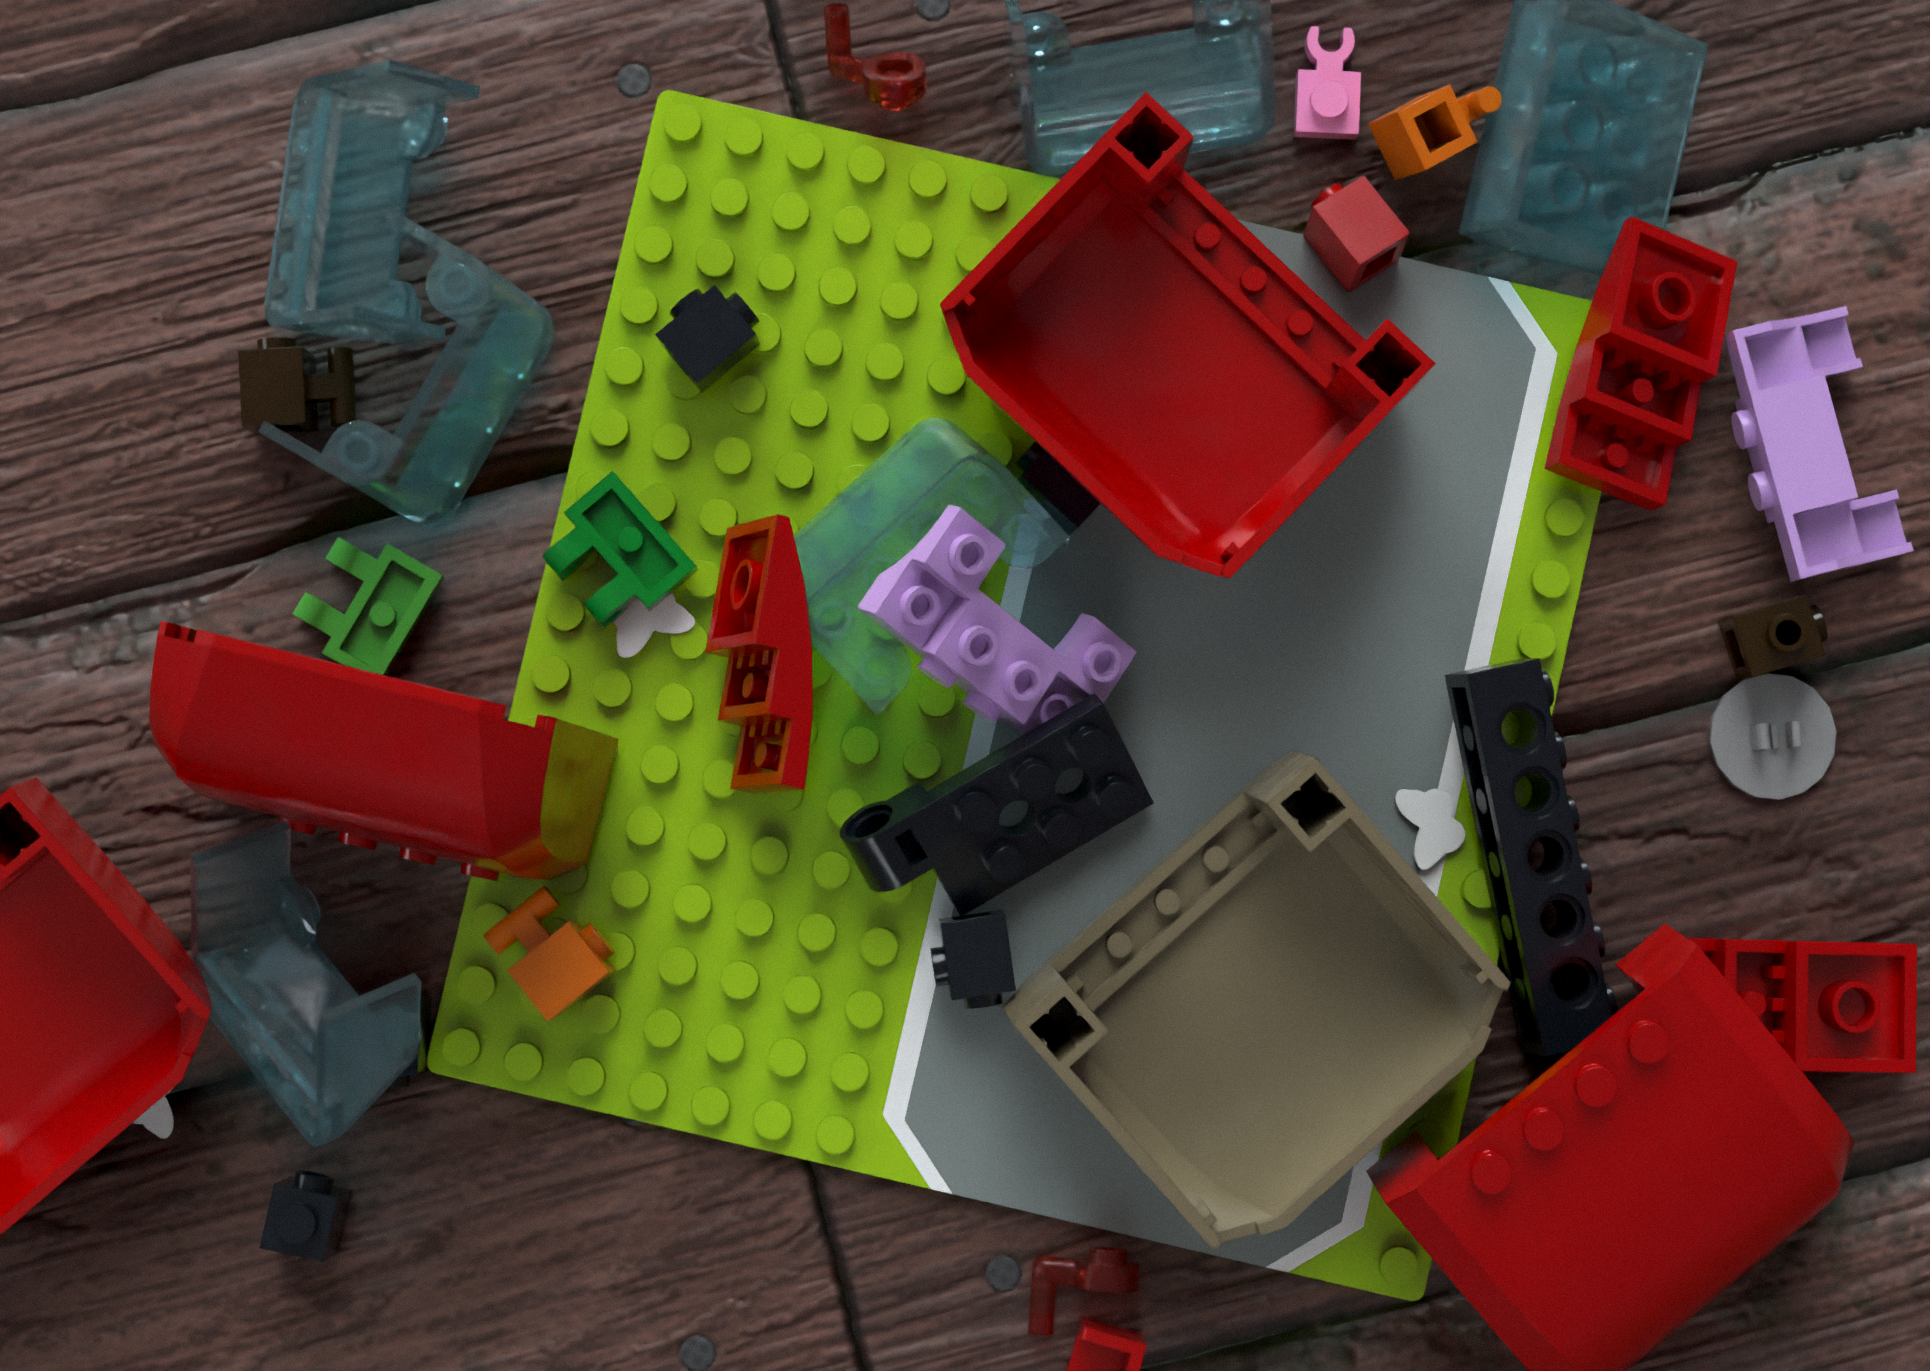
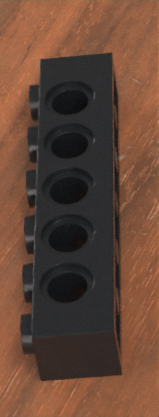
(1505, 831)

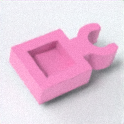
(1327, 96)

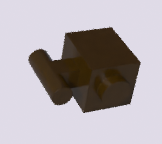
(284, 390)

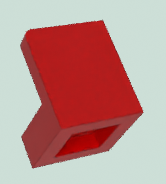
(1105, 1348)

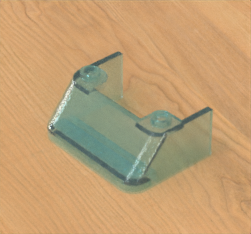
(1207, 77)
(341, 175)
(463, 400)
(283, 999)

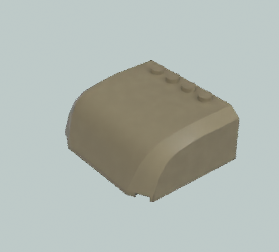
(1263, 1004)

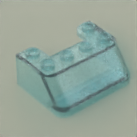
(883, 520)

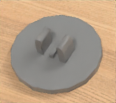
(1772, 736)

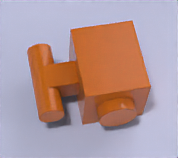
(1431, 128)
(559, 964)

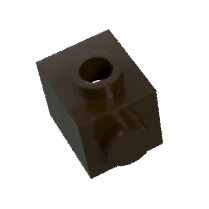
(1774, 637)

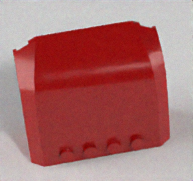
(1171, 352)
(376, 757)
(91, 1000)
(1627, 1173)

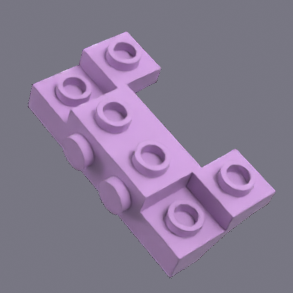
(1798, 446)
(972, 642)

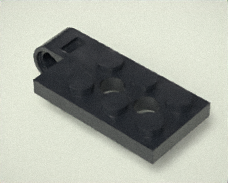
(957, 821)

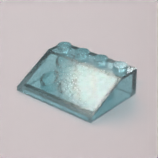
(1582, 131)

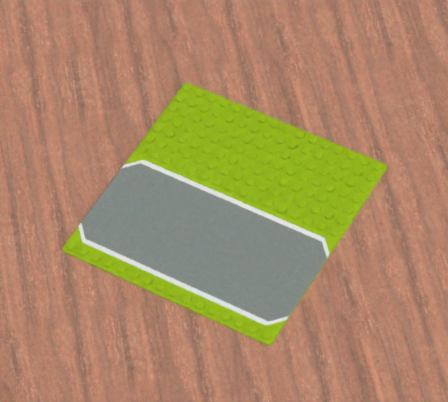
(750, 956)

